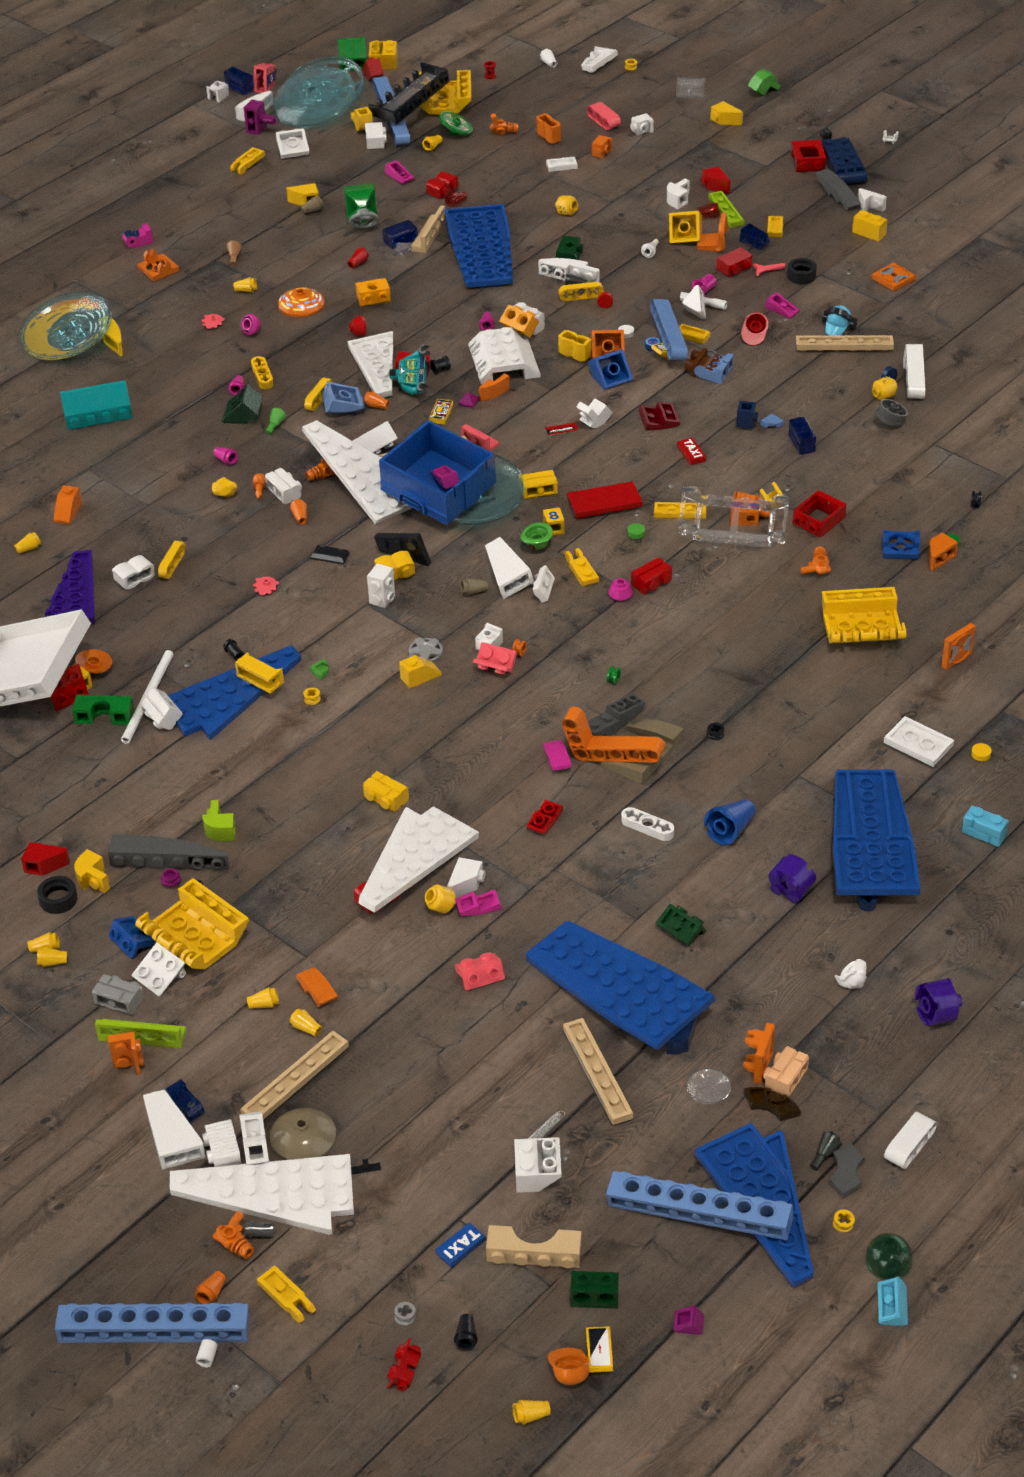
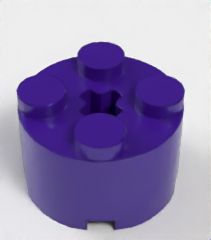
(791, 878)
(938, 1002)

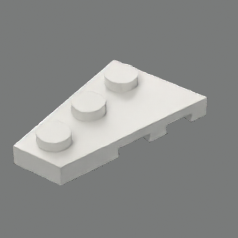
(598, 58)

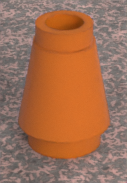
(375, 400)
(299, 510)
(209, 1289)

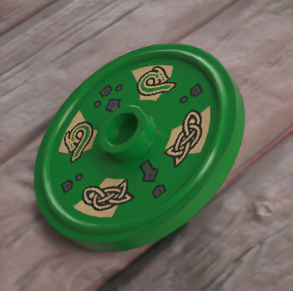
(455, 123)

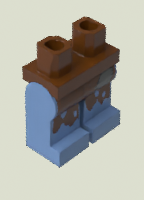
(709, 365)

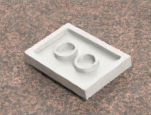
(919, 741)

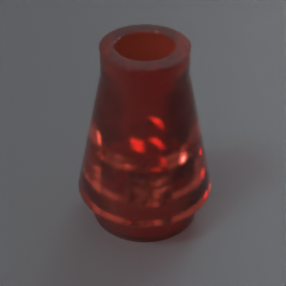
(455, 198)
(709, 210)

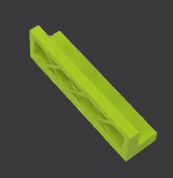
(148, 1033)

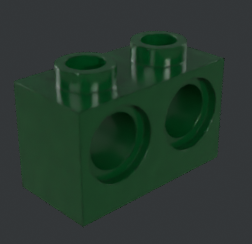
(594, 1289)

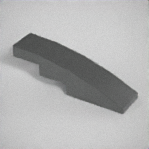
(837, 187)

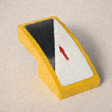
(599, 1349)

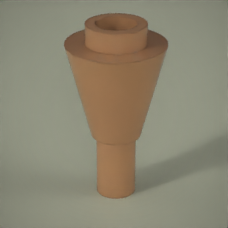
(234, 249)

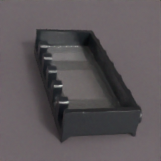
(412, 95)

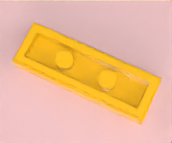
(672, 510)

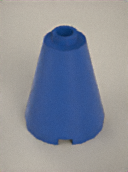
(729, 820)

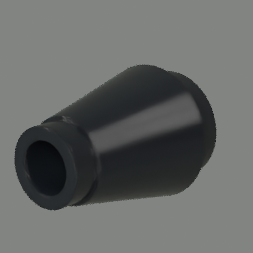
(466, 1333)

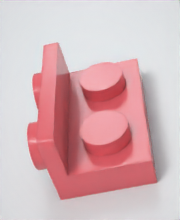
(496, 657)

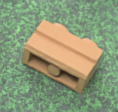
(786, 1071)

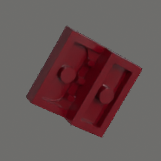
(659, 417)

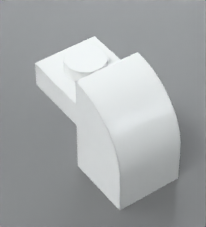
(678, 193)
(595, 414)
(254, 1138)

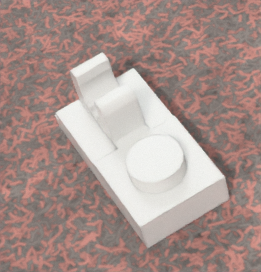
(543, 584)

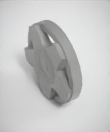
(426, 648)

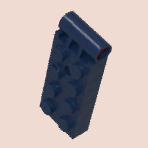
(844, 160)

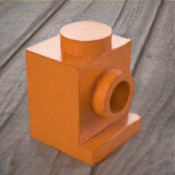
(601, 146)

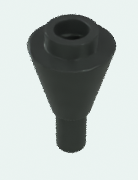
(828, 1144)

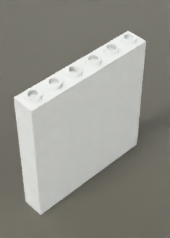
(37, 655)

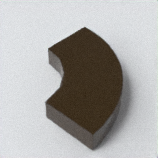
(777, 1104)

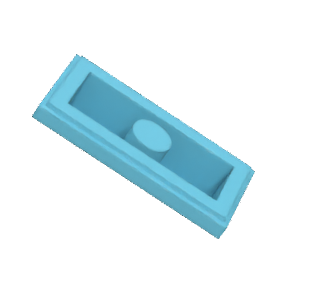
(892, 1302)

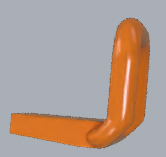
(715, 241)

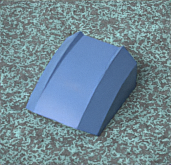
(342, 399)

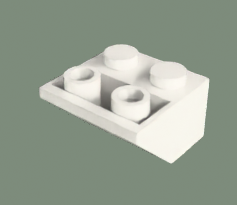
(536, 1163)

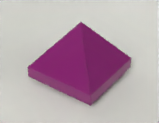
(468, 400)

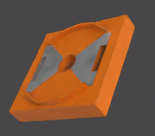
(893, 276)
(958, 646)

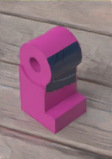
(138, 237)

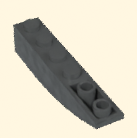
(164, 853)

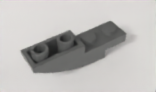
(616, 716)

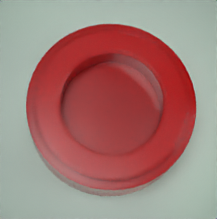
(605, 300)

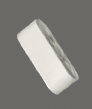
(910, 1140)

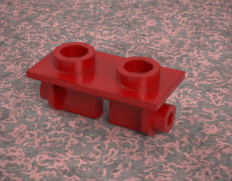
(399, 1373)

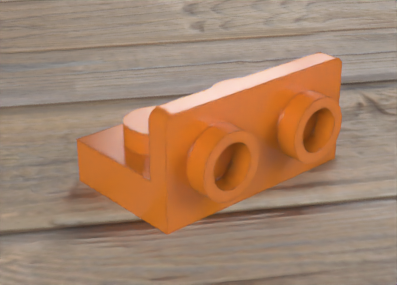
(126, 1051)

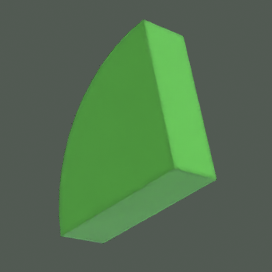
(320, 669)

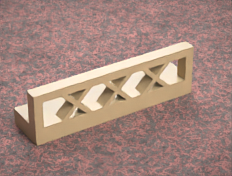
(429, 231)

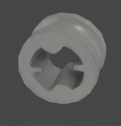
(409, 1318)

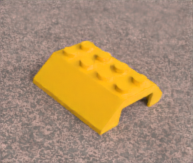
(452, 96)
(862, 615)
(197, 926)

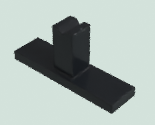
(366, 1167)

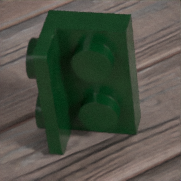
(680, 925)

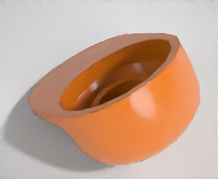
(569, 1365)

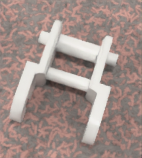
(886, 138)

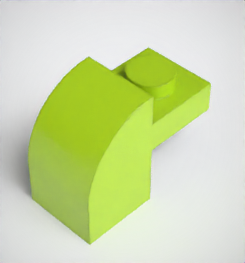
(217, 825)

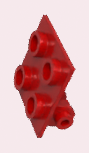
(69, 686)

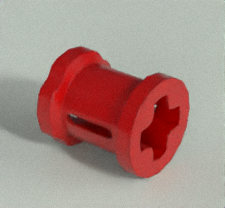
(490, 70)

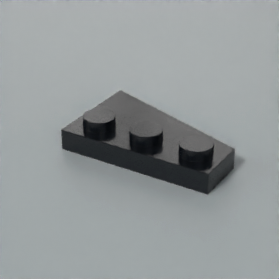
(411, 542)

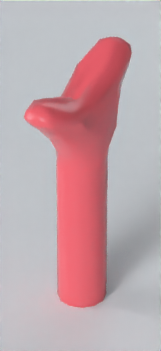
(761, 269)

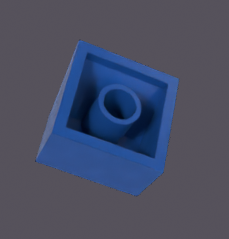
(610, 369)

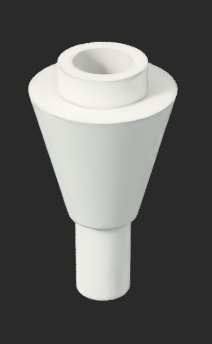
(649, 249)

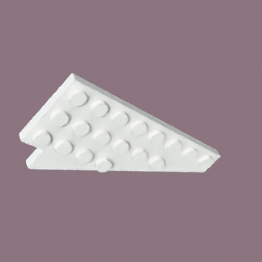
(357, 471)
(413, 852)

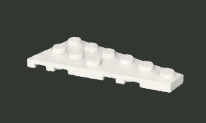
(375, 360)

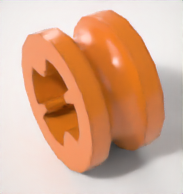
(520, 647)

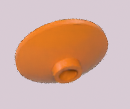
(94, 660)

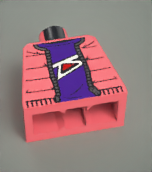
(264, 77)

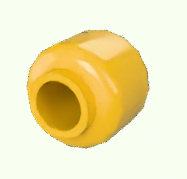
(566, 205)
(884, 388)
(440, 899)

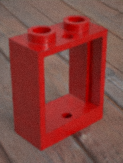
(819, 501)

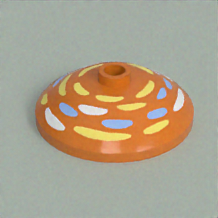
(301, 302)

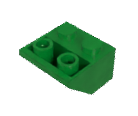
(354, 50)

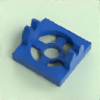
(898, 553)

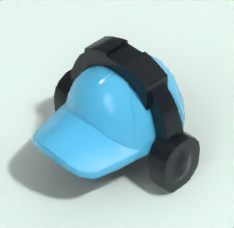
(837, 320)

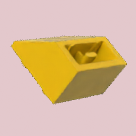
(386, 52)

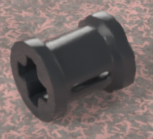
(440, 364)

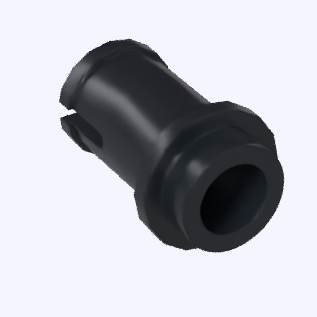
(231, 647)

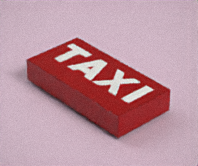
(691, 451)

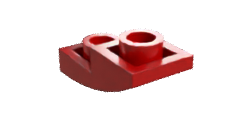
(545, 818)

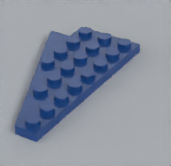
(224, 697)
(761, 1168)

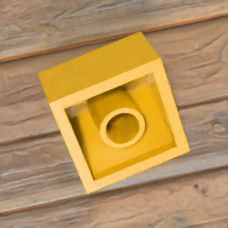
(685, 227)

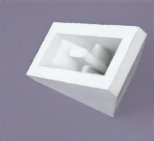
(695, 302)

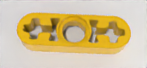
(586, 295)
(260, 377)
(314, 398)
(171, 559)

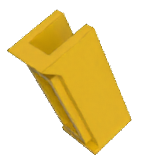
(259, 673)

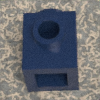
(746, 414)

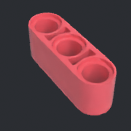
(603, 115)

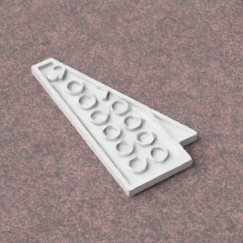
(284, 1191)

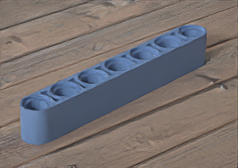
(668, 329)

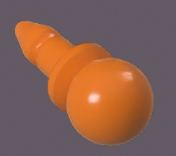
(259, 484)

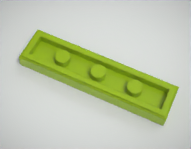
(725, 206)

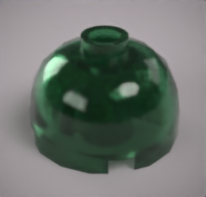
(889, 1256)

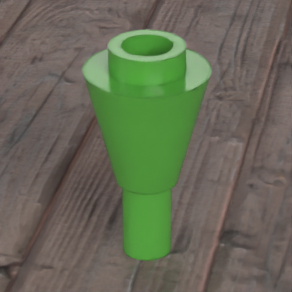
(277, 416)

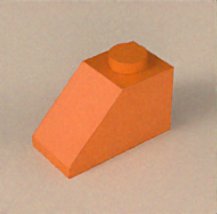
(67, 504)
(941, 550)

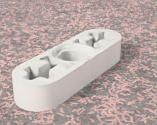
(635, 818)

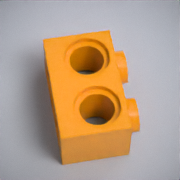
(519, 320)

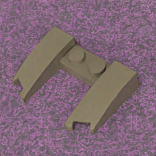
(641, 771)

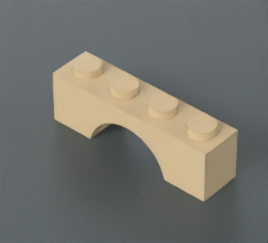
(559, 1251)

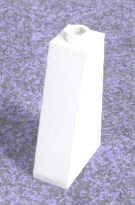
(508, 568)
(172, 1133)

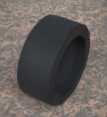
(802, 277)
(59, 905)

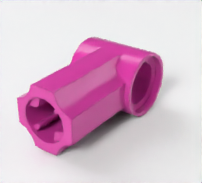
(705, 283)

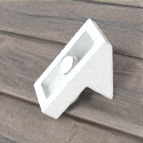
(871, 200)

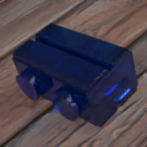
(239, 80)
(400, 233)
(802, 435)

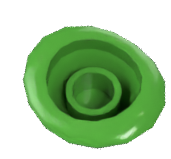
(537, 535)

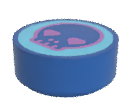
(651, 341)

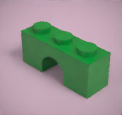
(88, 707)

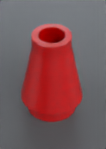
(358, 257)

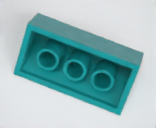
(96, 405)

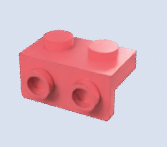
(480, 971)

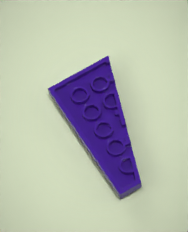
(76, 587)

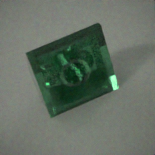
(243, 406)

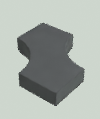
(845, 1178)

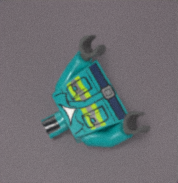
(412, 372)

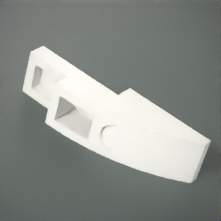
(560, 267)

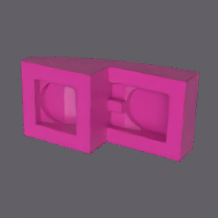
(557, 755)
(476, 905)

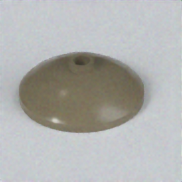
(297, 1142)

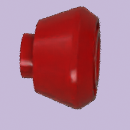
(358, 326)

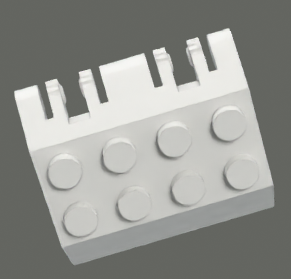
(502, 351)

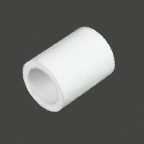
(206, 1353)

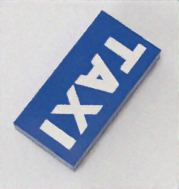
(460, 1245)

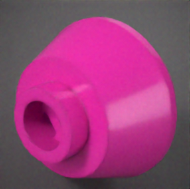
(250, 324)
(620, 590)

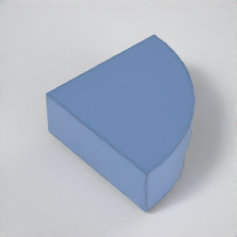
(771, 420)

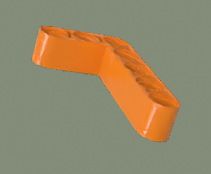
(608, 748)

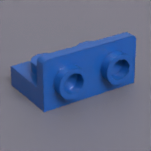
(128, 936)

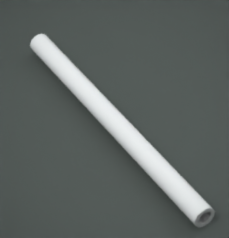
(154, 682)

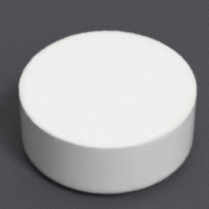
(628, 331)

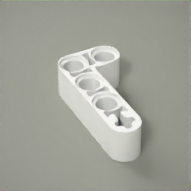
(914, 365)

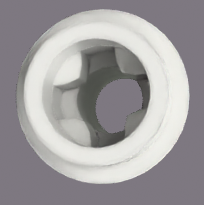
(548, 57)

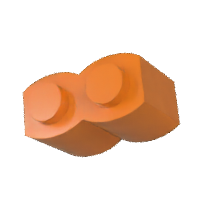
(548, 128)

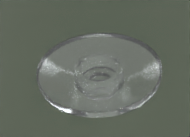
(708, 1086)

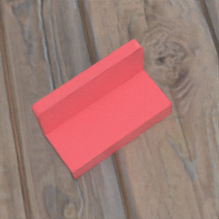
(479, 438)

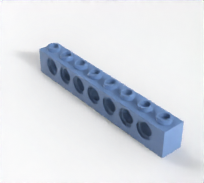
(708, 1213)
(94, 1329)

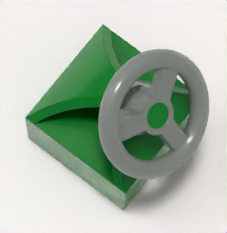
(361, 205)

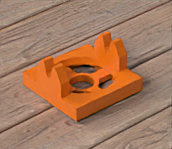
(164, 270)
(764, 1043)

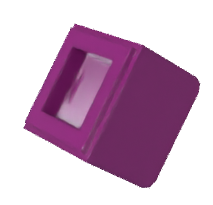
(689, 1321)

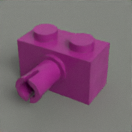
(256, 118)

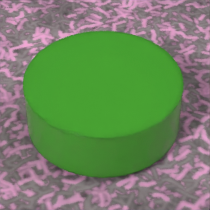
(636, 531)

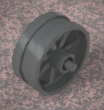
(891, 412)

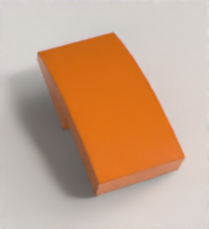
(493, 389)
(317, 985)

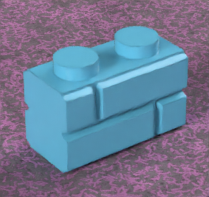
(985, 826)

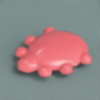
(212, 321)
(265, 585)

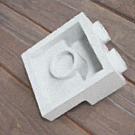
(292, 143)

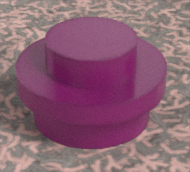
(170, 877)

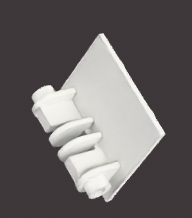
(159, 969)

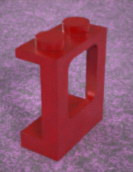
(808, 148)

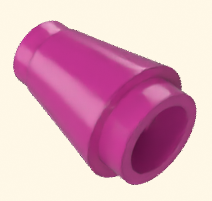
(486, 321)
(236, 385)
(226, 455)

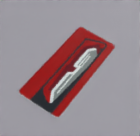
(561, 428)

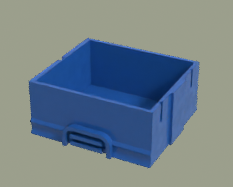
(408, 468)

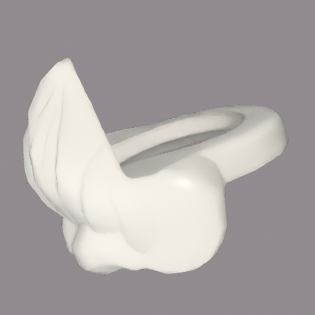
(853, 975)

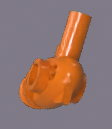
(500, 126)
(320, 471)
(819, 564)
(232, 1238)

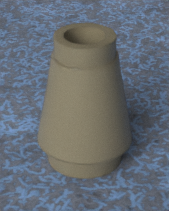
(312, 205)
(473, 586)

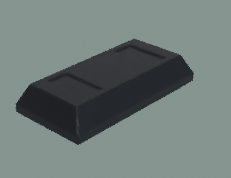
(330, 554)

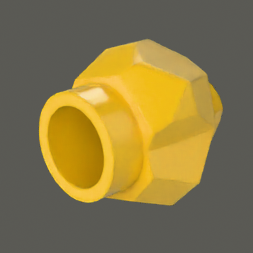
(224, 487)

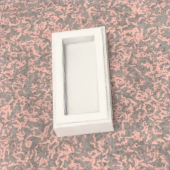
(561, 164)

